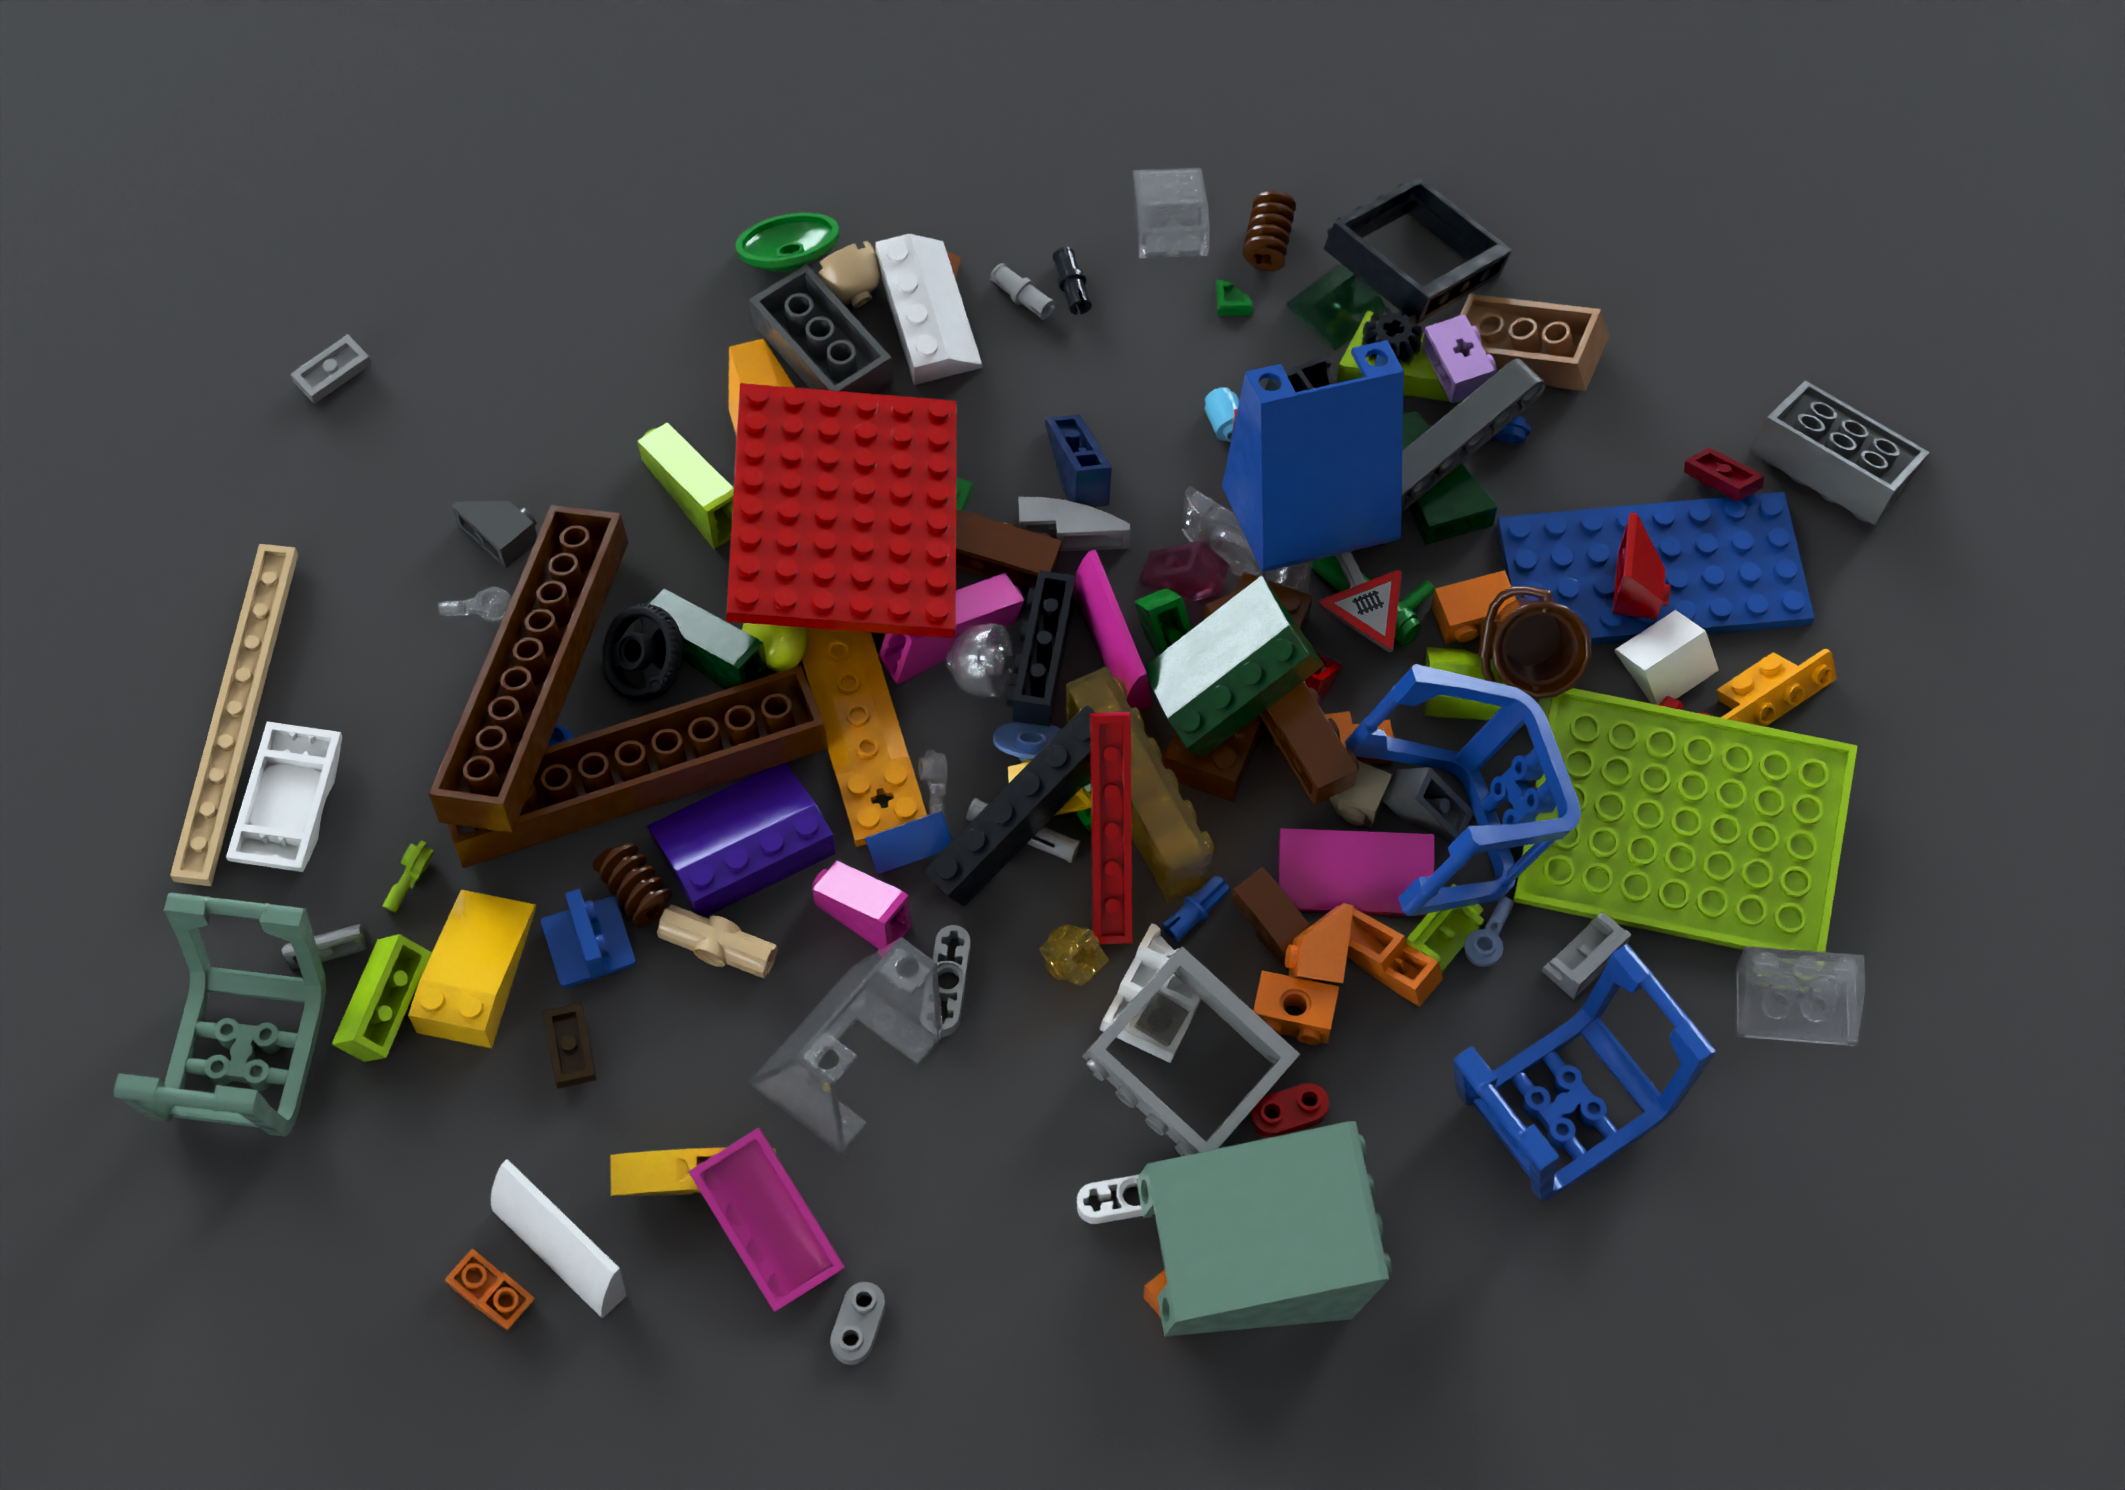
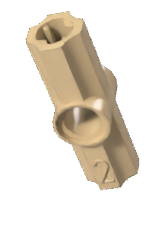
(717, 941)

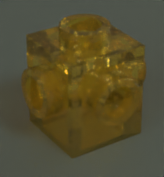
(1073, 954)

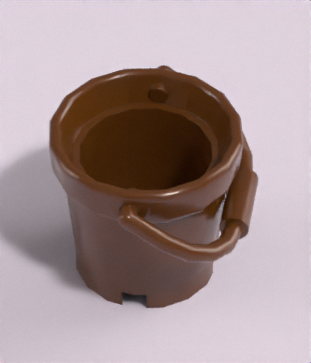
(1534, 643)

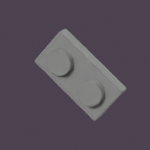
(331, 369)

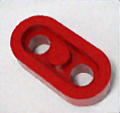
(1291, 1110)

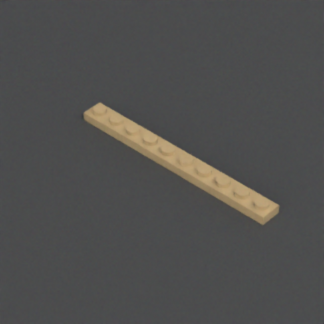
(234, 716)

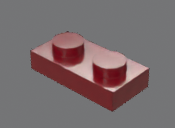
(1723, 474)

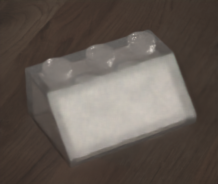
(1800, 995)

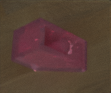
(1187, 570)

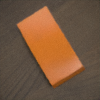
(489, 1289)

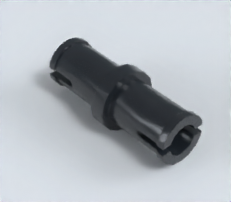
(1072, 280)

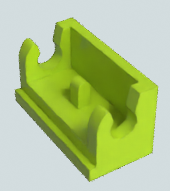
(1445, 932)

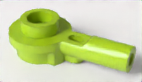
(416, 862)

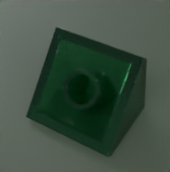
(1336, 305)

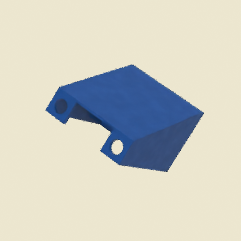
(1318, 464)

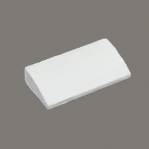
(556, 1240)

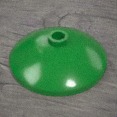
(788, 241)

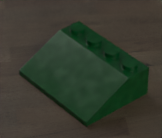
(1231, 668)

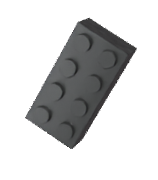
(820, 335)

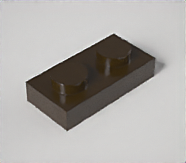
(569, 1045)

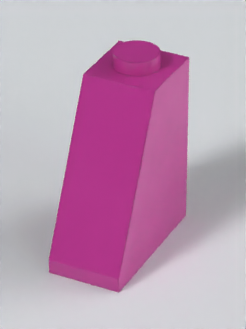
(863, 904)

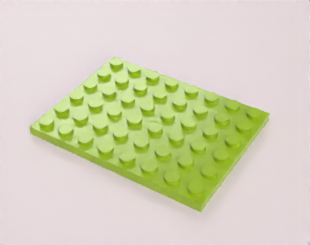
(1694, 825)

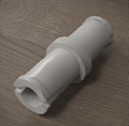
(1022, 291)

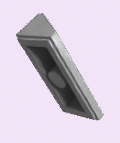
(332, 945)

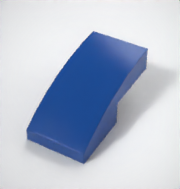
(909, 842)

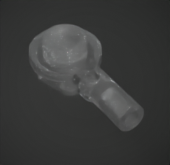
(489, 604)
(934, 771)

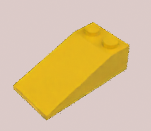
(472, 969)

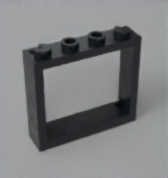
(1482, 249)

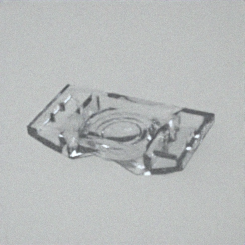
(1223, 534)

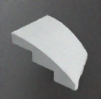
(1149, 959)

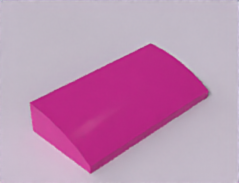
(1110, 630)
(1351, 868)
(766, 1219)

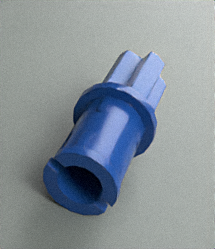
(1196, 908)

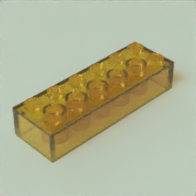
(1161, 820)

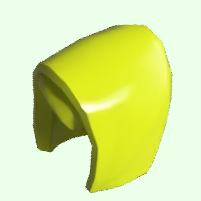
(782, 644)

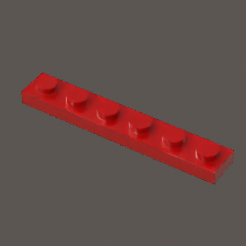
(1111, 826)

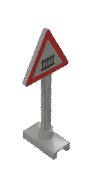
(1366, 605)

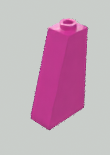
(987, 601)

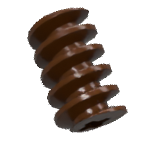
(1269, 230)
(632, 883)

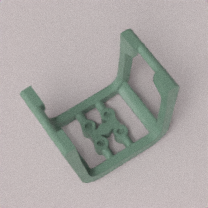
(230, 1104)

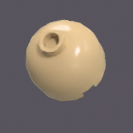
(851, 274)

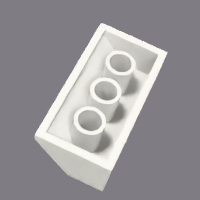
(926, 307)

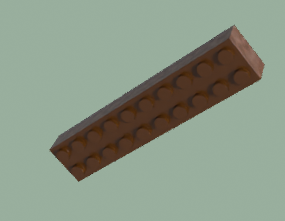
(529, 670)
(658, 761)

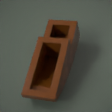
(1269, 912)

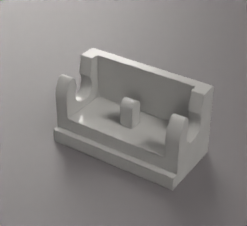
(1586, 955)

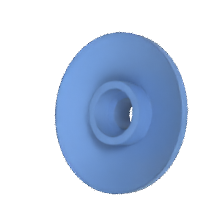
(1023, 739)

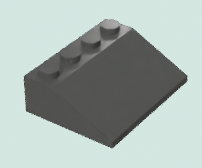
(1838, 452)

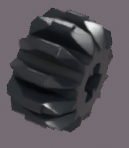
(1400, 332)

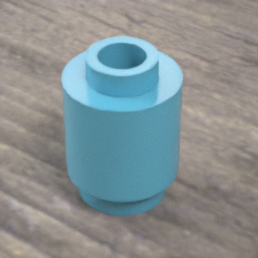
(1220, 411)

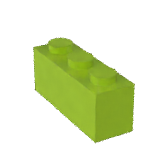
(381, 998)

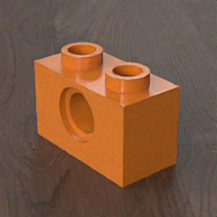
(1312, 997)

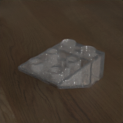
(1171, 212)

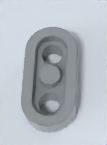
(859, 1321)

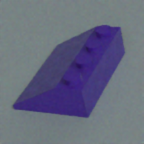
(743, 839)

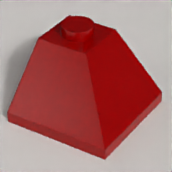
(1639, 574)

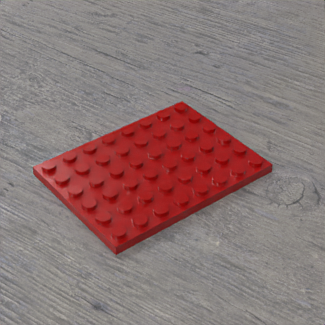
(844, 512)

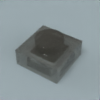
(1161, 1019)

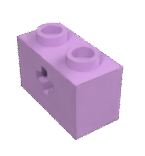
(1457, 357)

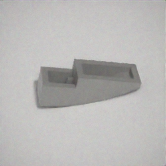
(1074, 524)

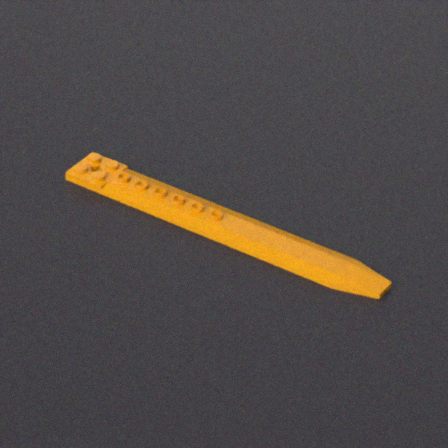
(845, 679)

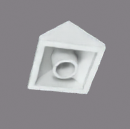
(1669, 657)

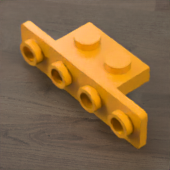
(1775, 687)

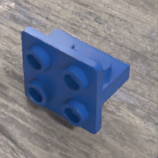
(587, 940)

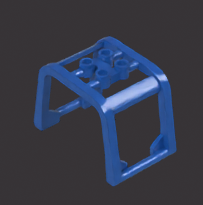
(1518, 824)
(1480, 1085)

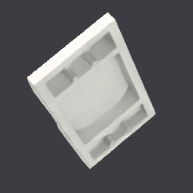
(285, 797)

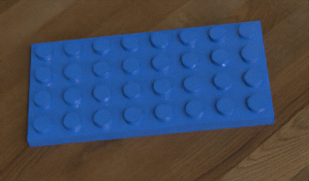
(1724, 557)

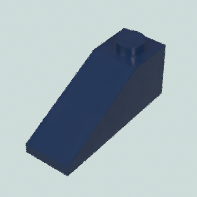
(1079, 461)

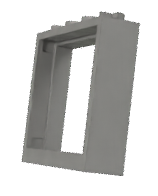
(1231, 1010)

